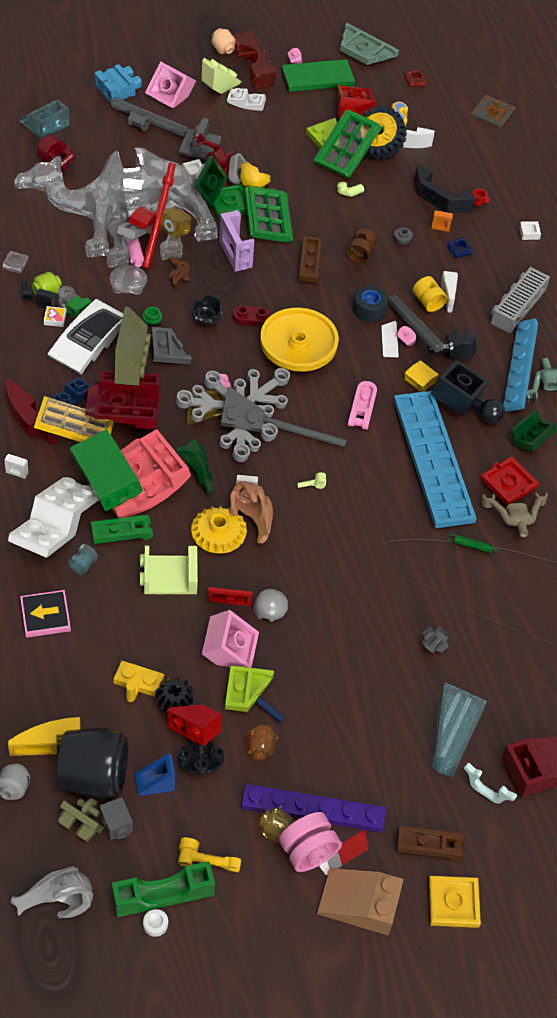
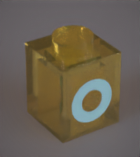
(176, 222)

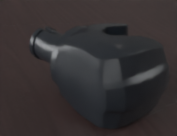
(458, 346)

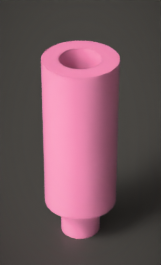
(135, 252)

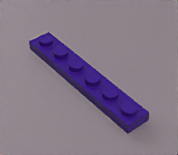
(300, 805)

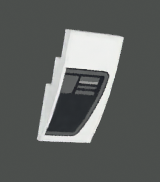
(87, 336)

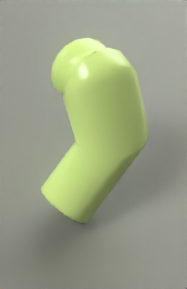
(349, 191)

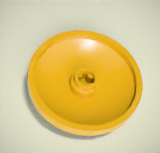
(299, 339)

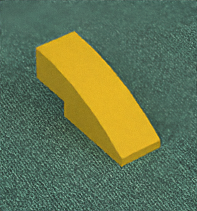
(42, 738)

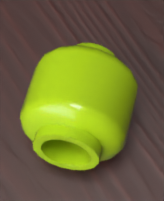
(46, 281)

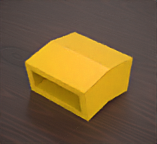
(421, 376)

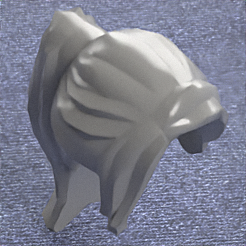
(62, 885)

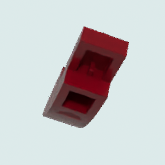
(24, 411)

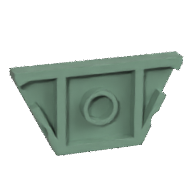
(365, 47)

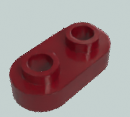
(250, 315)

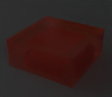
(415, 78)

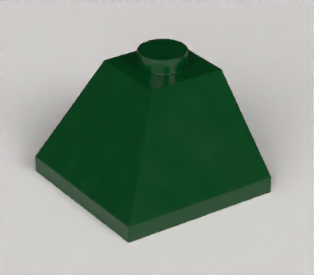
(210, 180)

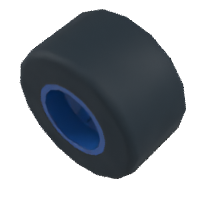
(370, 303)

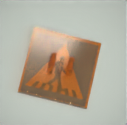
(493, 111)

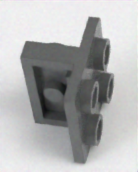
(188, 145)

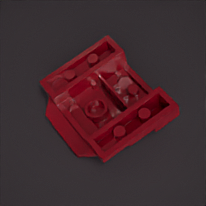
(125, 402)

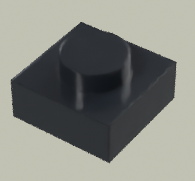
(46, 298)

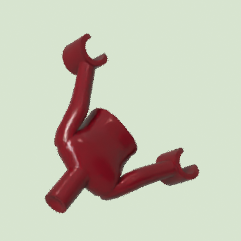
(218, 153)

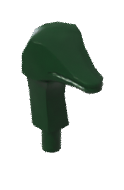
(195, 456)

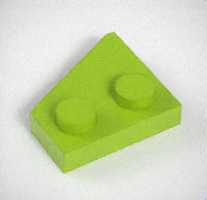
(245, 687)

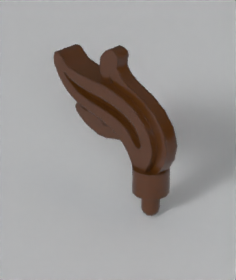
(180, 273)

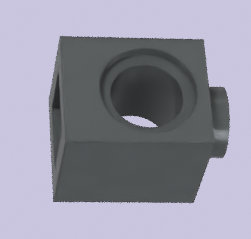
(116, 819)

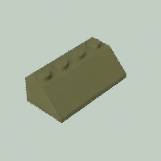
(131, 349)

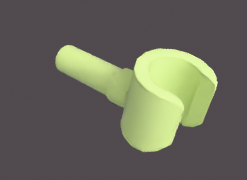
(319, 482)

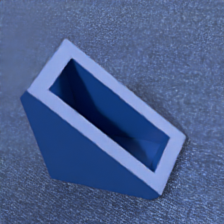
(156, 777)

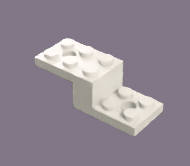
(54, 517)

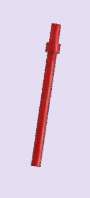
(167, 182)

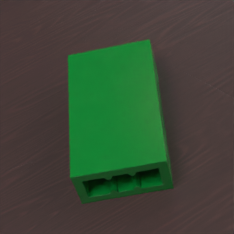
(106, 470)

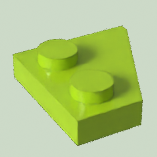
(321, 131)

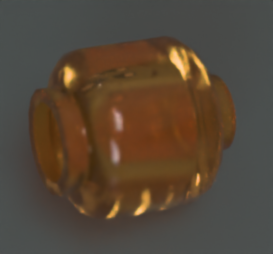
(261, 742)

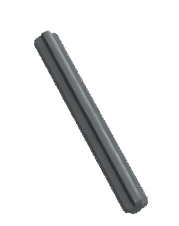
(155, 119)
(408, 315)

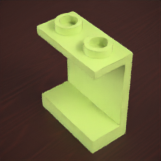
(169, 573)

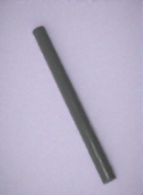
(306, 432)

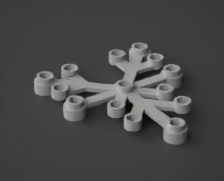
(256, 395)

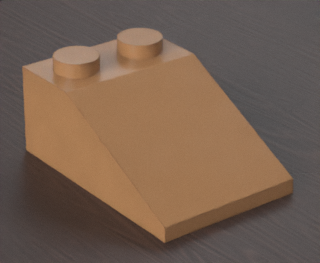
(361, 898)

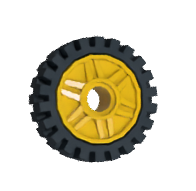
(393, 132)

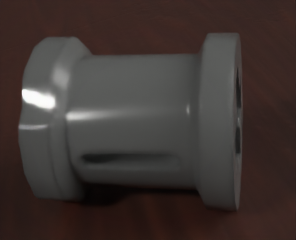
(138, 120)

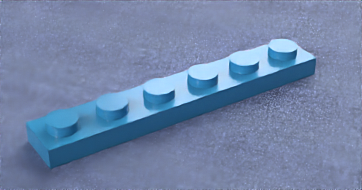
(520, 365)

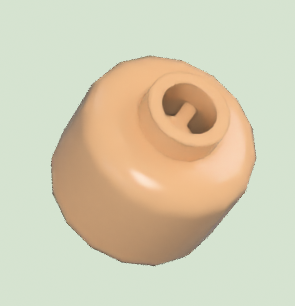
(223, 41)

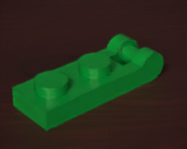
(121, 529)

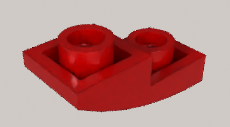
(142, 217)

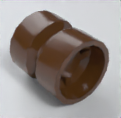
(361, 245)

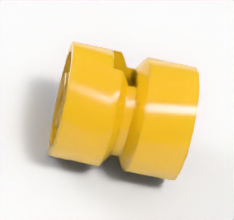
(430, 294)

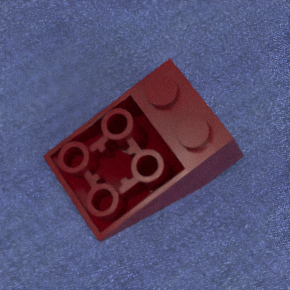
(532, 764)

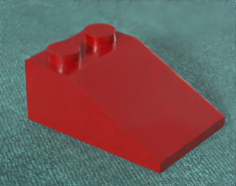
(354, 99)

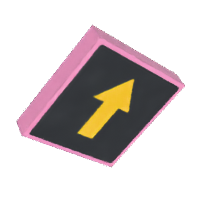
(45, 613)

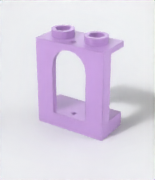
(230, 235)

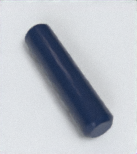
(269, 709)

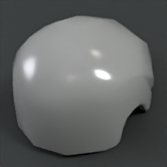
(270, 605)

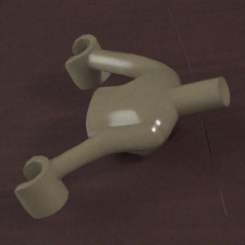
(517, 513)

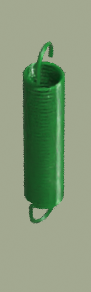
(471, 543)

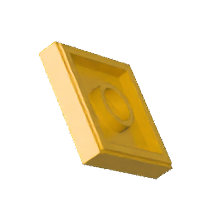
(454, 901)

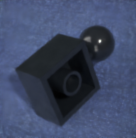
(462, 389)

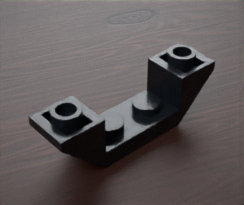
(459, 203)

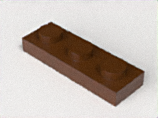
(310, 259)

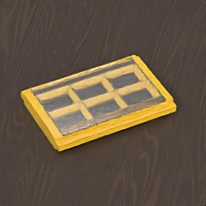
(69, 420)

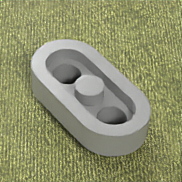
(234, 168)

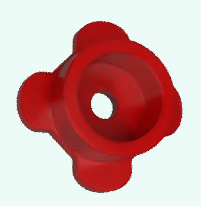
(481, 196)

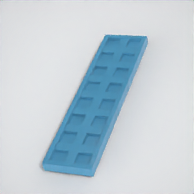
(434, 460)

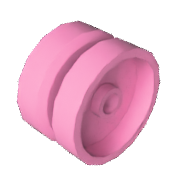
(310, 841)

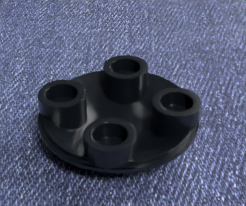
(200, 759)

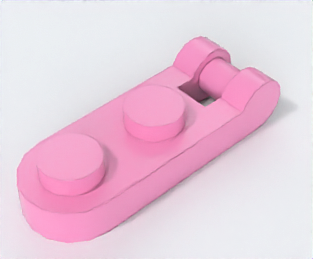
(363, 404)

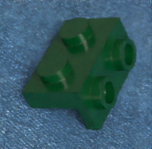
(532, 431)

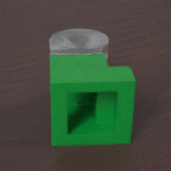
(72, 302)

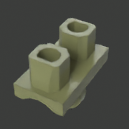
(71, 814)

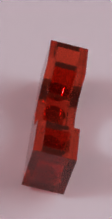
(261, 72)

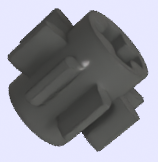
(435, 639)

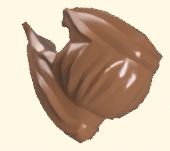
(251, 501)

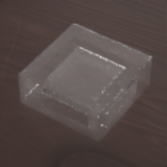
(15, 262)

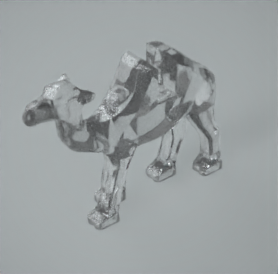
(117, 195)

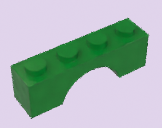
(189, 884)

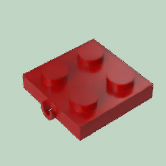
(509, 481)

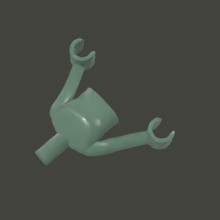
(547, 376)

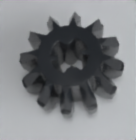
(173, 694)

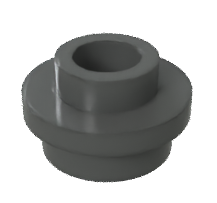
(403, 236)

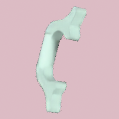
(495, 797)

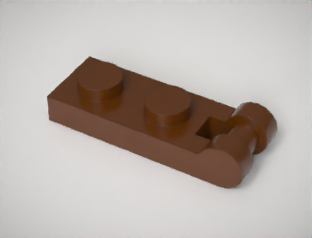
(430, 842)

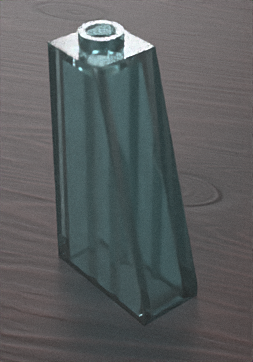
(456, 724)

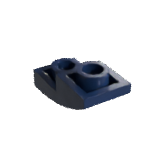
(73, 392)

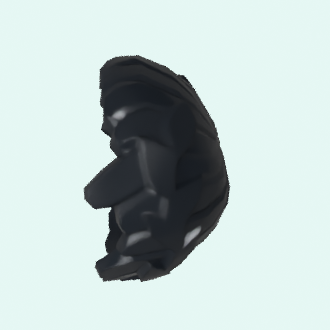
(207, 310)

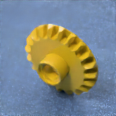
(218, 539)

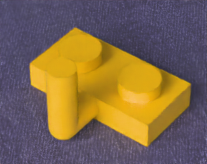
(137, 680)

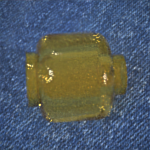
(273, 823)

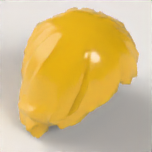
(251, 177)

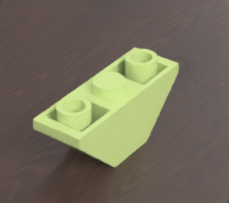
(218, 76)

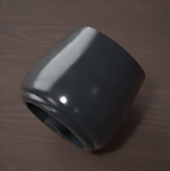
(93, 762)

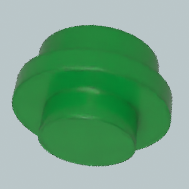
(152, 316)

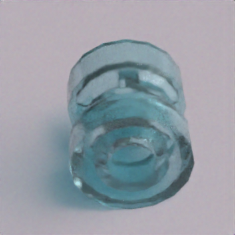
(85, 556)

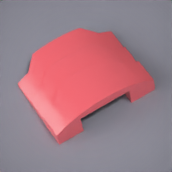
(158, 470)

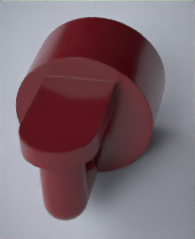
(51, 147)

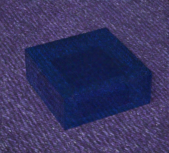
(460, 247)

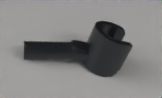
(27, 293)

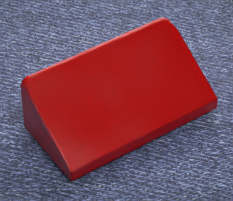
(229, 596)

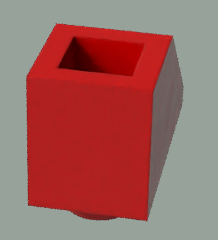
(195, 722)

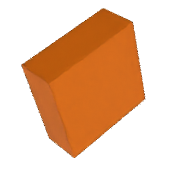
(442, 221)

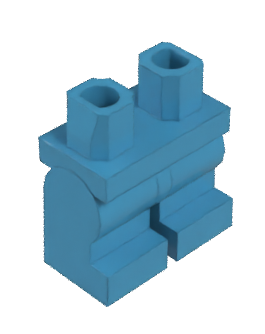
(117, 82)

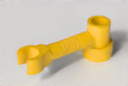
(189, 853)

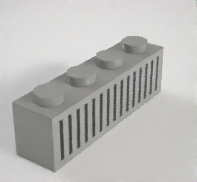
(519, 299)

